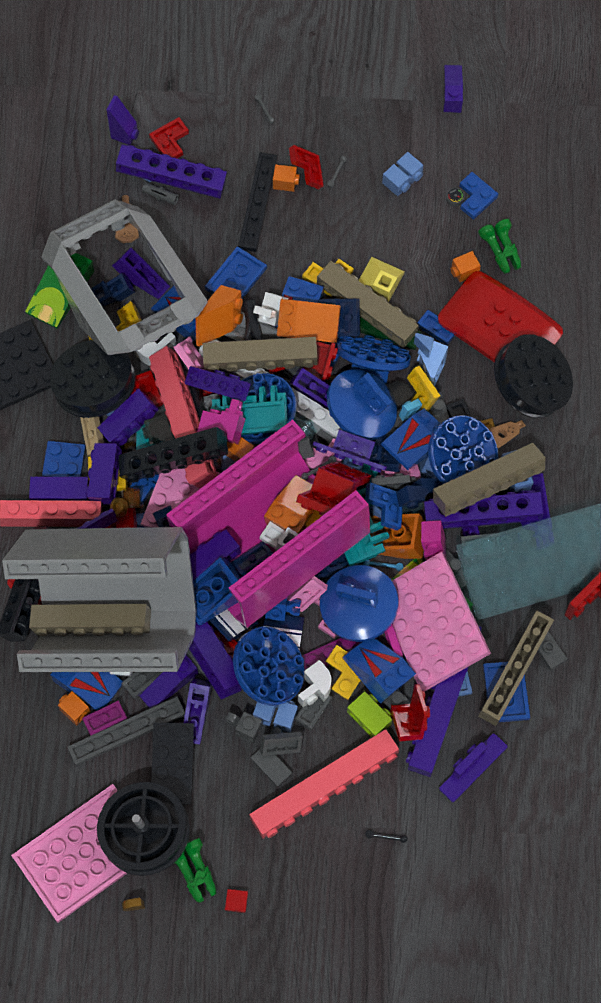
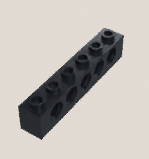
(173, 454)
(16, 615)

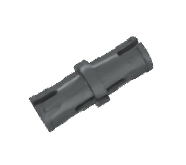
(170, 198)

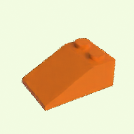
(219, 315)
(308, 319)
(286, 511)
(403, 542)

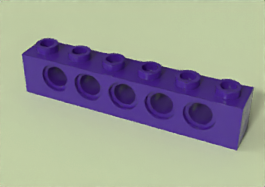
(176, 178)
(493, 515)

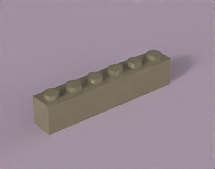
(373, 308)
(260, 354)
(489, 479)
(90, 619)
(516, 668)

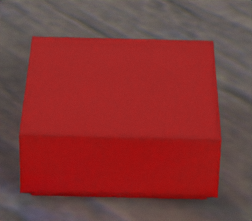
(236, 901)

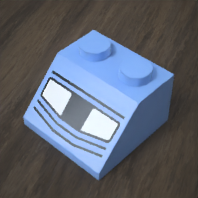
(434, 364)

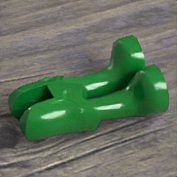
(510, 251)
(202, 875)

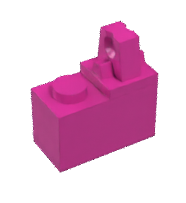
(229, 421)
(432, 538)

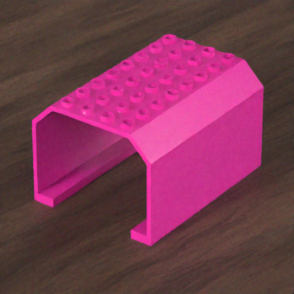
(238, 503)

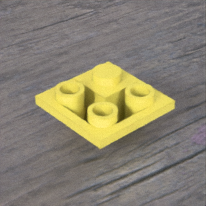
(381, 277)

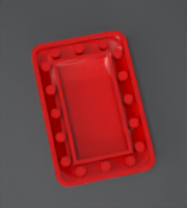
(493, 315)

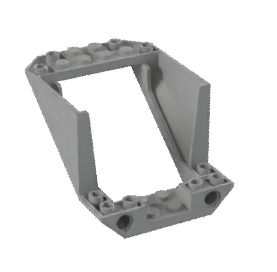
(83, 302)

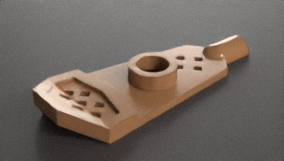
(129, 230)
(507, 432)

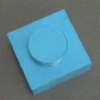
(410, 408)

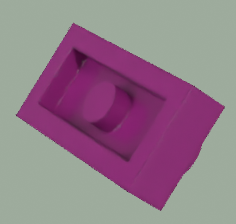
(104, 718)

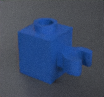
(279, 611)

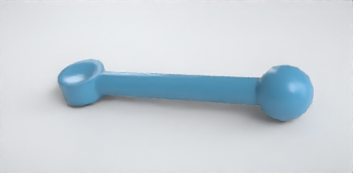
(399, 566)

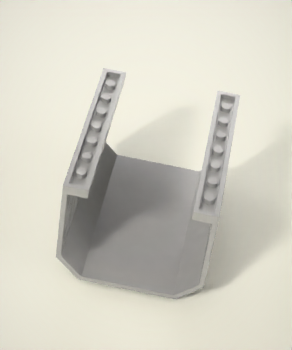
(110, 568)

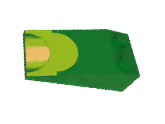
(49, 300)

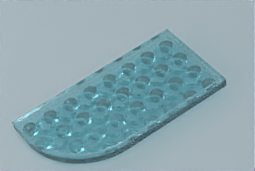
(532, 562)

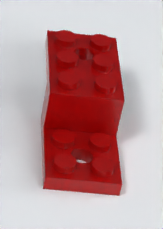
(331, 486)
(586, 596)

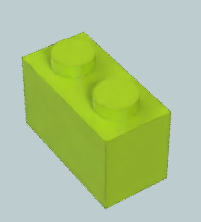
(369, 714)

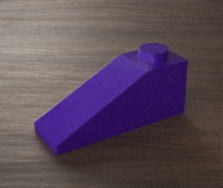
(453, 88)
(121, 123)
(140, 273)
(169, 683)
(197, 706)

